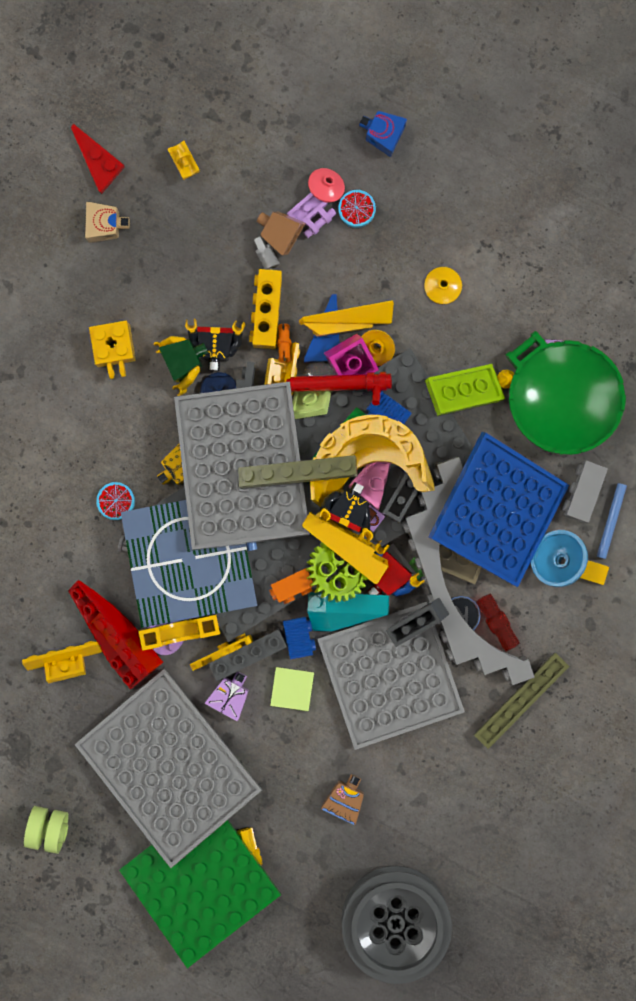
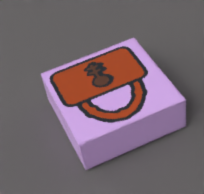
(376, 518)

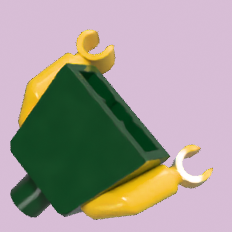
(181, 360)

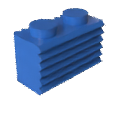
(389, 408)
(298, 637)

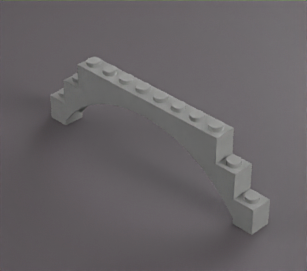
(460, 638)

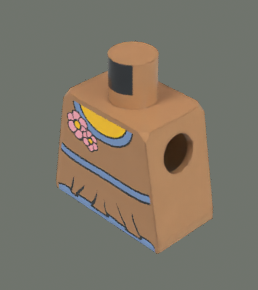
(345, 800)

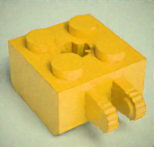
(123, 351)

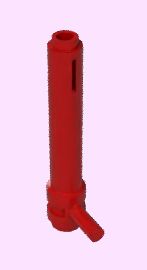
(368, 382)

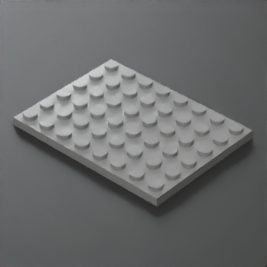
(230, 432)
(168, 768)

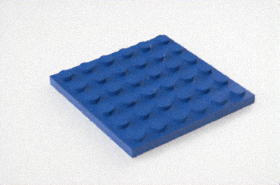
(498, 510)

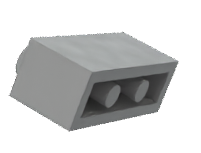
(584, 491)

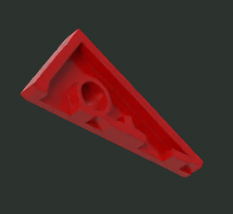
(100, 162)

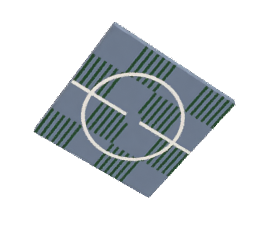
(175, 580)

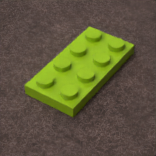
(464, 389)

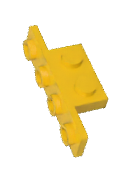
(280, 372)
(63, 663)

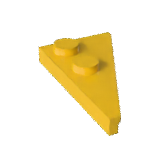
(224, 649)

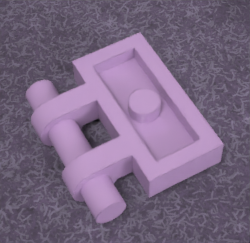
(307, 209)

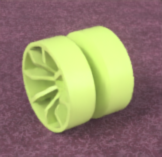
(51, 831)

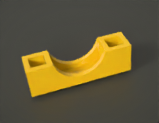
(178, 631)

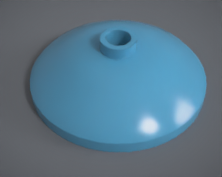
(548, 556)

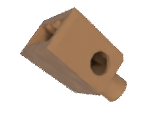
(280, 230)

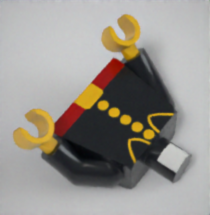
(219, 342)
(348, 510)

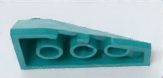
(333, 616)

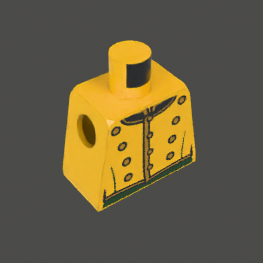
(173, 467)

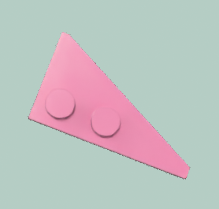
(374, 480)

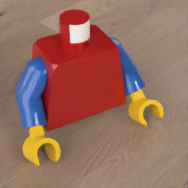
(396, 579)

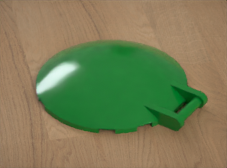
(565, 395)

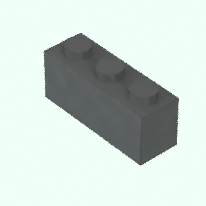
(400, 499)
(417, 622)

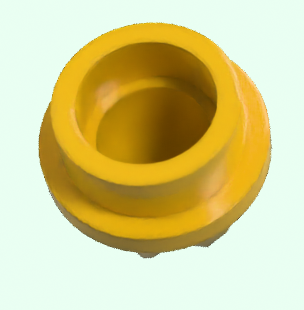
(505, 378)

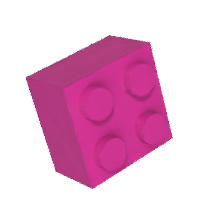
(351, 357)

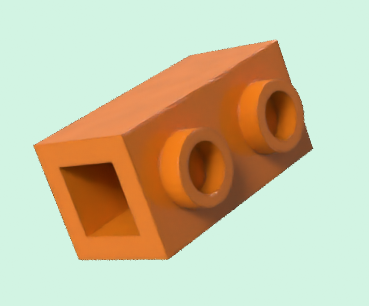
(288, 587)

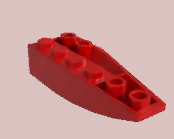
(115, 635)

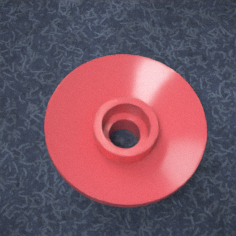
(322, 189)

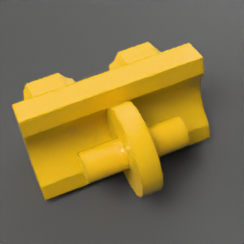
(183, 160)

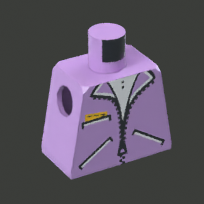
(229, 696)

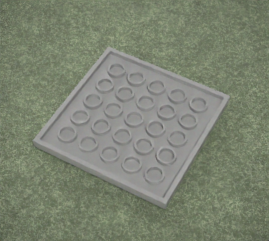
(387, 686)

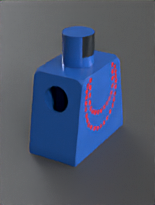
(384, 131)

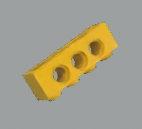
(264, 279)

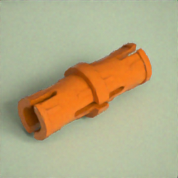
(284, 343)

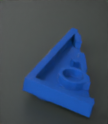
(324, 343)

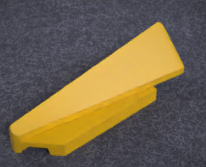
(349, 319)
(348, 546)

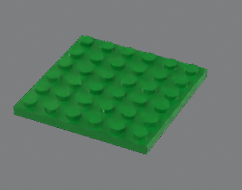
(203, 894)

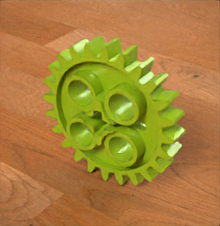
(349, 583)

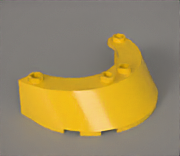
(373, 440)

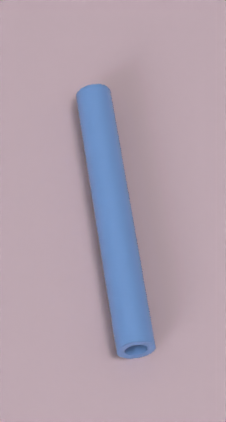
(611, 521)

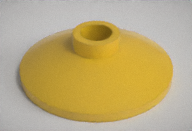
(441, 294)
(387, 349)

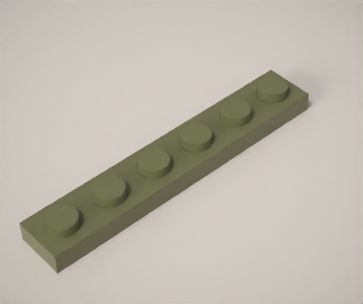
(297, 472)
(521, 700)

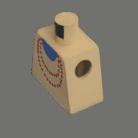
(103, 222)

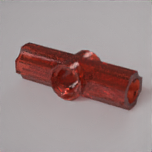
(498, 622)

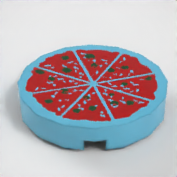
(356, 208)
(115, 499)

